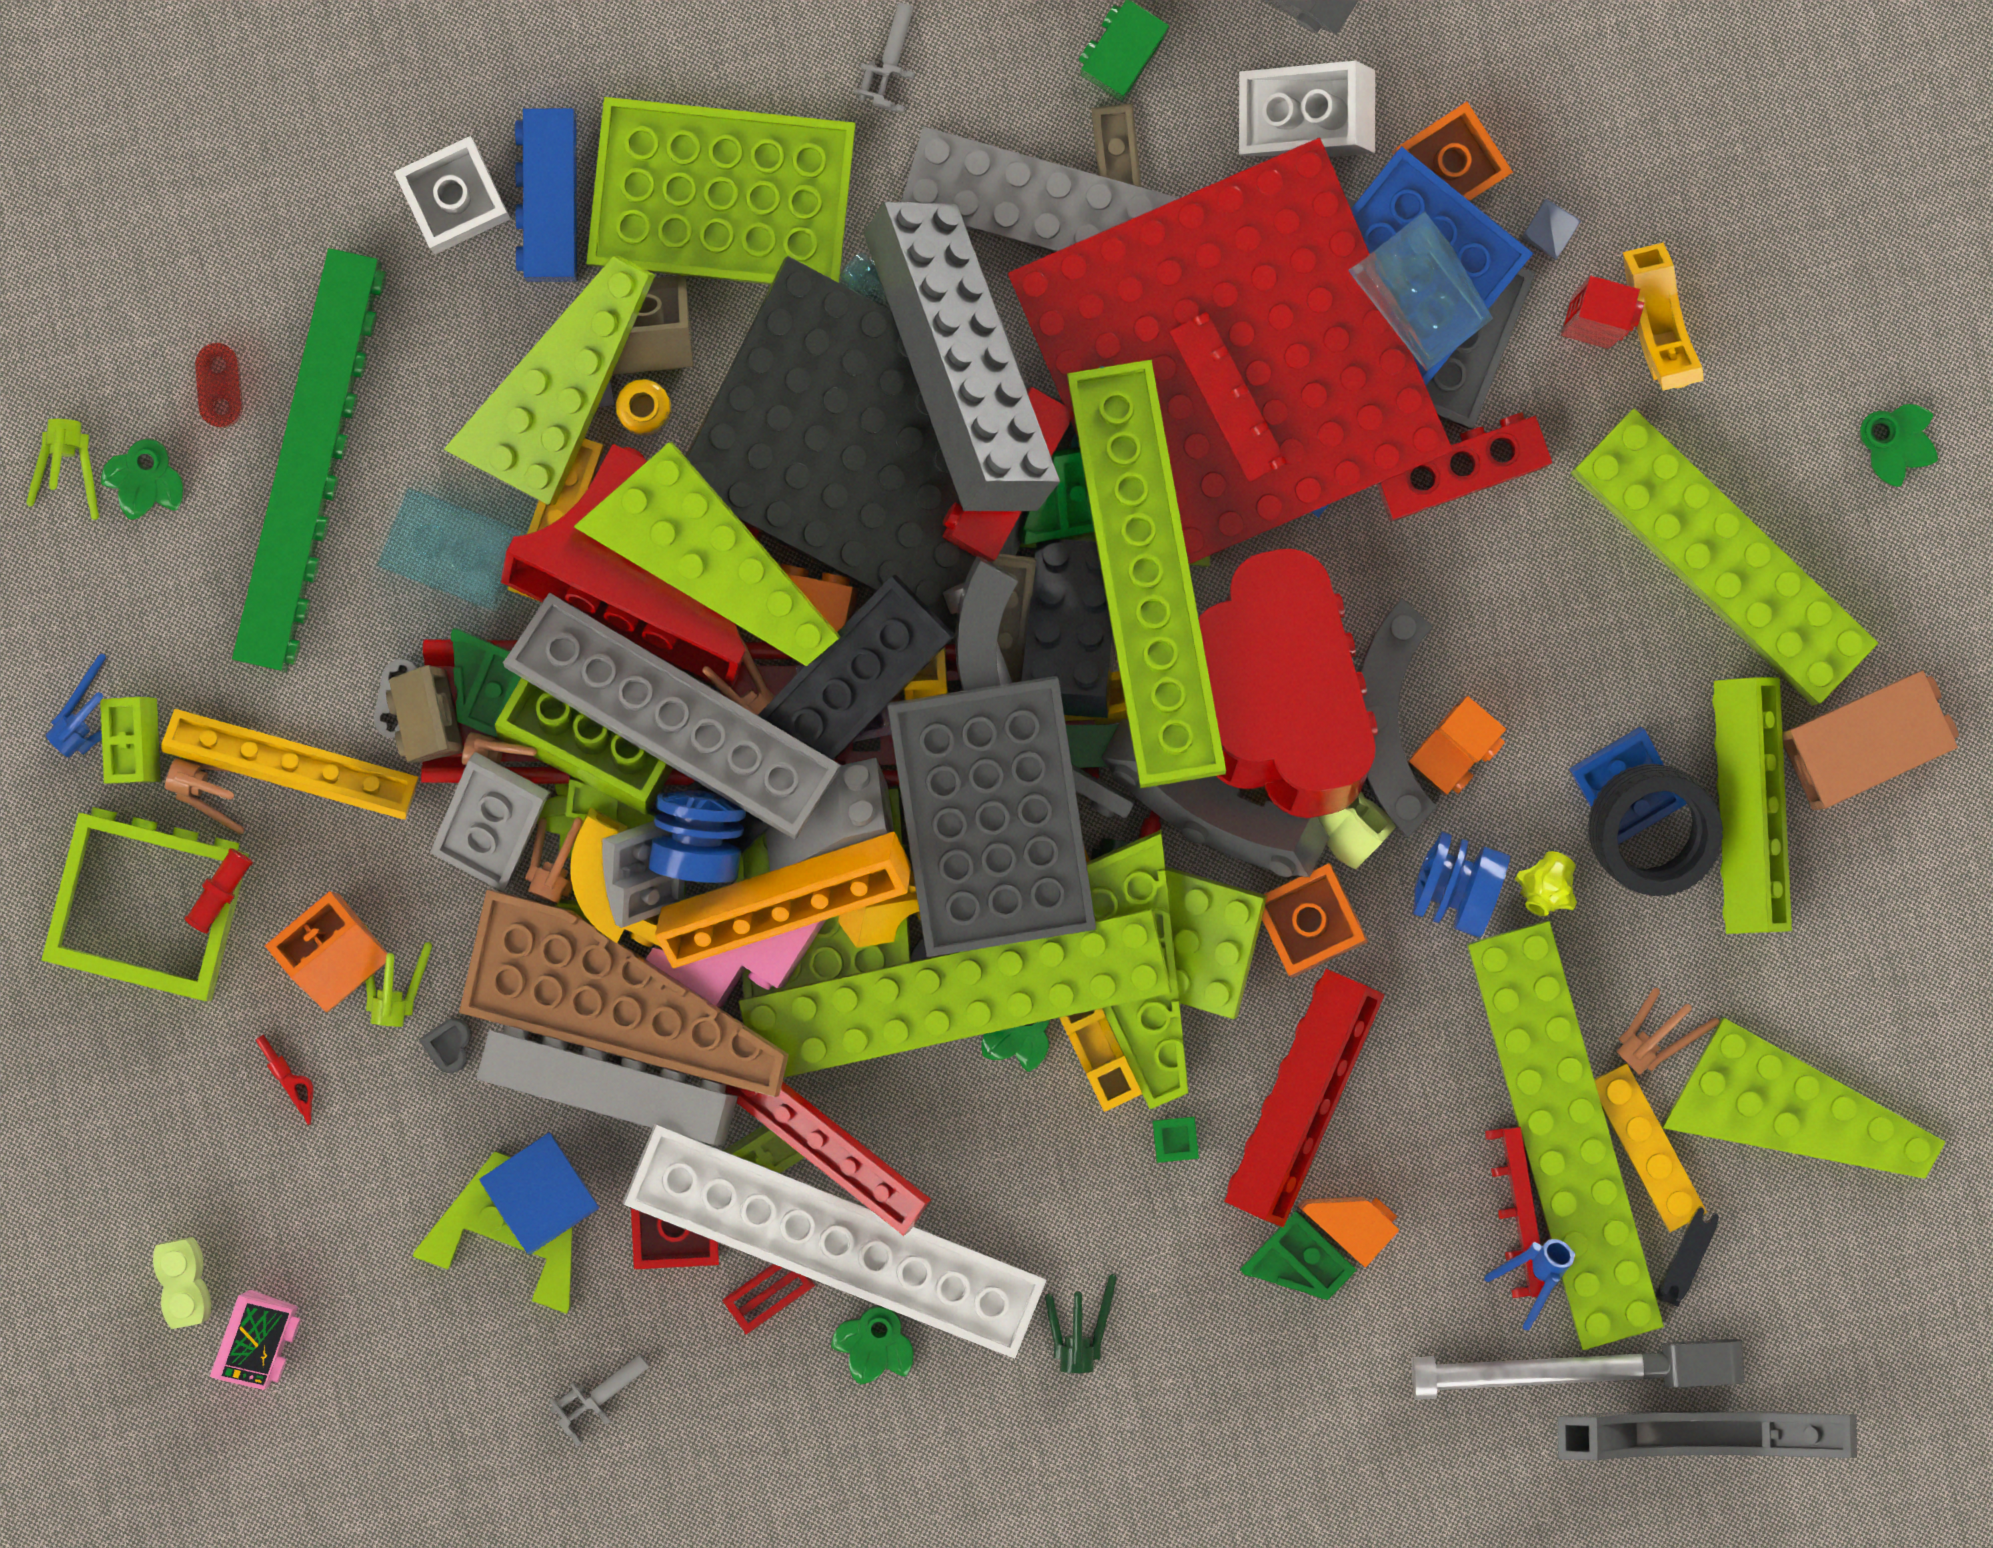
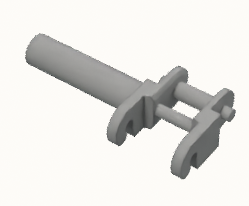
(890, 61)
(598, 1395)

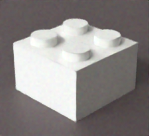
(452, 195)

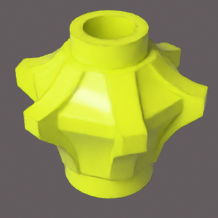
(1548, 884)

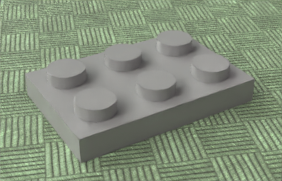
(489, 821)

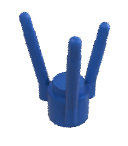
(69, 729)
(1549, 1266)

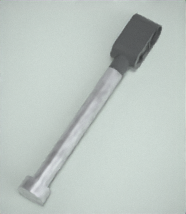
(1679, 1364)

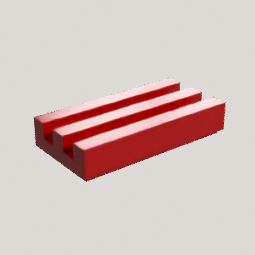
(739, 1313)

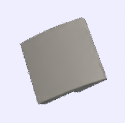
(630, 885)

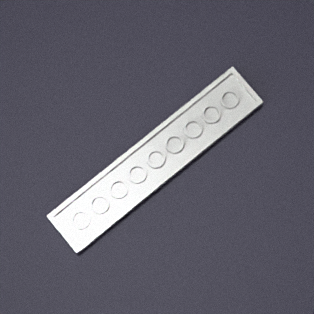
(833, 1241)

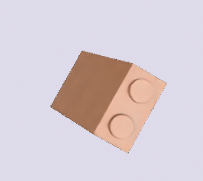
(1869, 740)

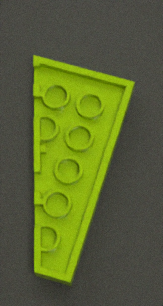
(546, 404)

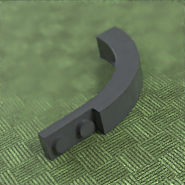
(976, 636)
(1706, 1433)

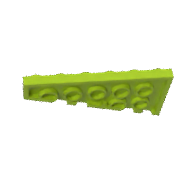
(692, 540)
(1148, 1028)
(1773, 1101)

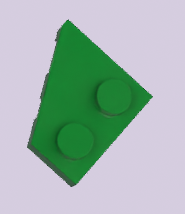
(1066, 508)

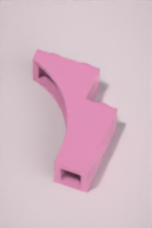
(769, 961)

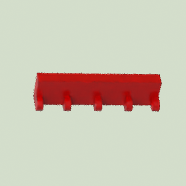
(1227, 396)
(1522, 1202)

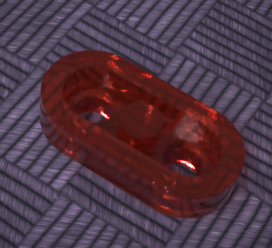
(218, 386)

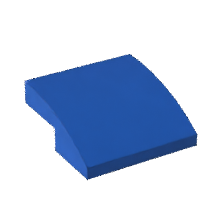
(1624, 753)
(539, 1193)

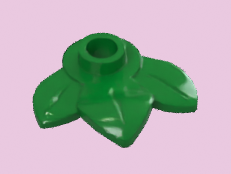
(1904, 442)
(143, 485)
(1026, 1042)
(872, 1350)

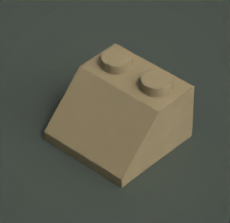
(661, 330)
(424, 715)

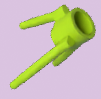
(61, 441)
(387, 1006)

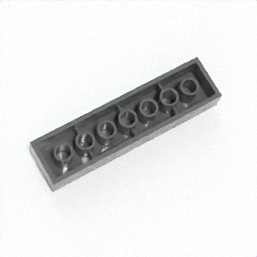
(961, 357)

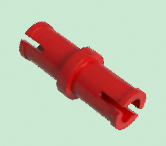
(218, 890)

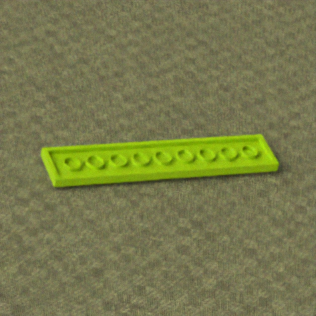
(1146, 574)
(961, 994)
(1565, 1133)

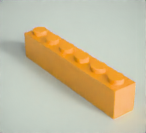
(783, 900)

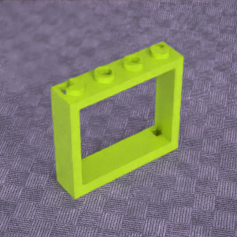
(144, 831)

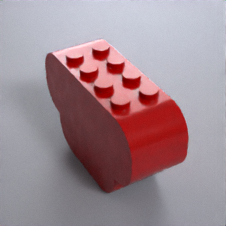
(1288, 686)

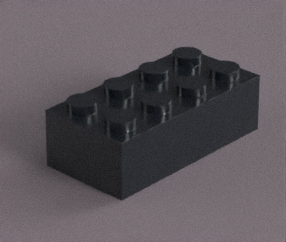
(1071, 626)

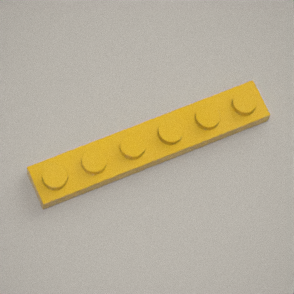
(289, 764)

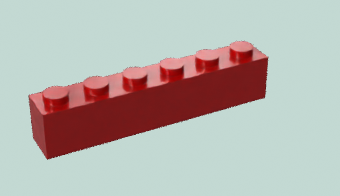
(1303, 1097)

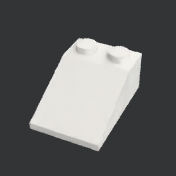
(1304, 103)

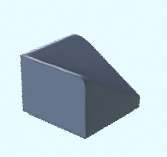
(1550, 229)

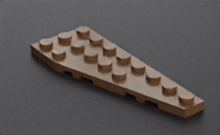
(570, 982)

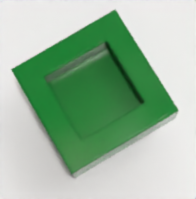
(1175, 1139)

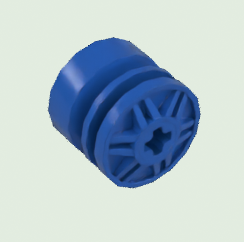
(696, 844)
(1460, 884)

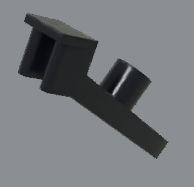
(1687, 1258)

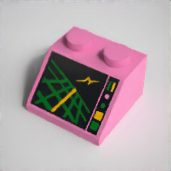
(255, 1341)

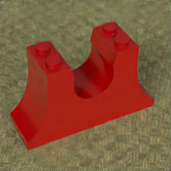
(619, 591)

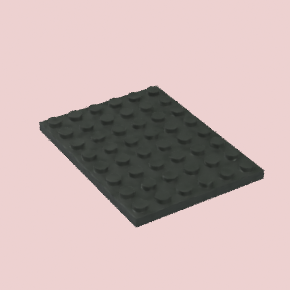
(833, 443)

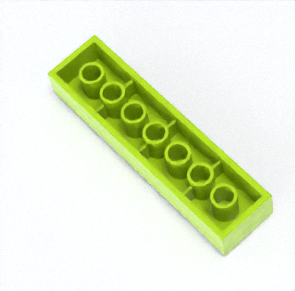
(1724, 558)

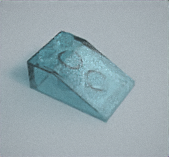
(1422, 290)
(448, 549)

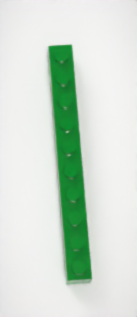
(308, 460)

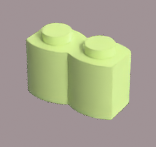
(1356, 831)
(179, 1270)

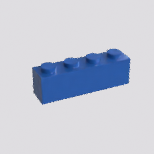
(548, 195)

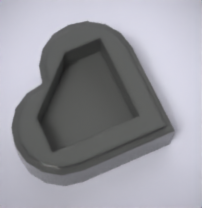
(447, 1045)

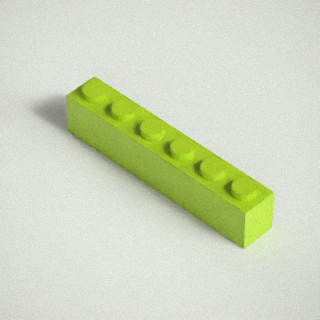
(1752, 805)

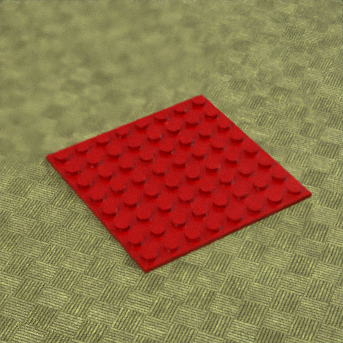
(1315, 352)

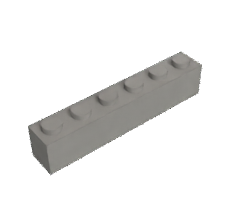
(607, 1087)

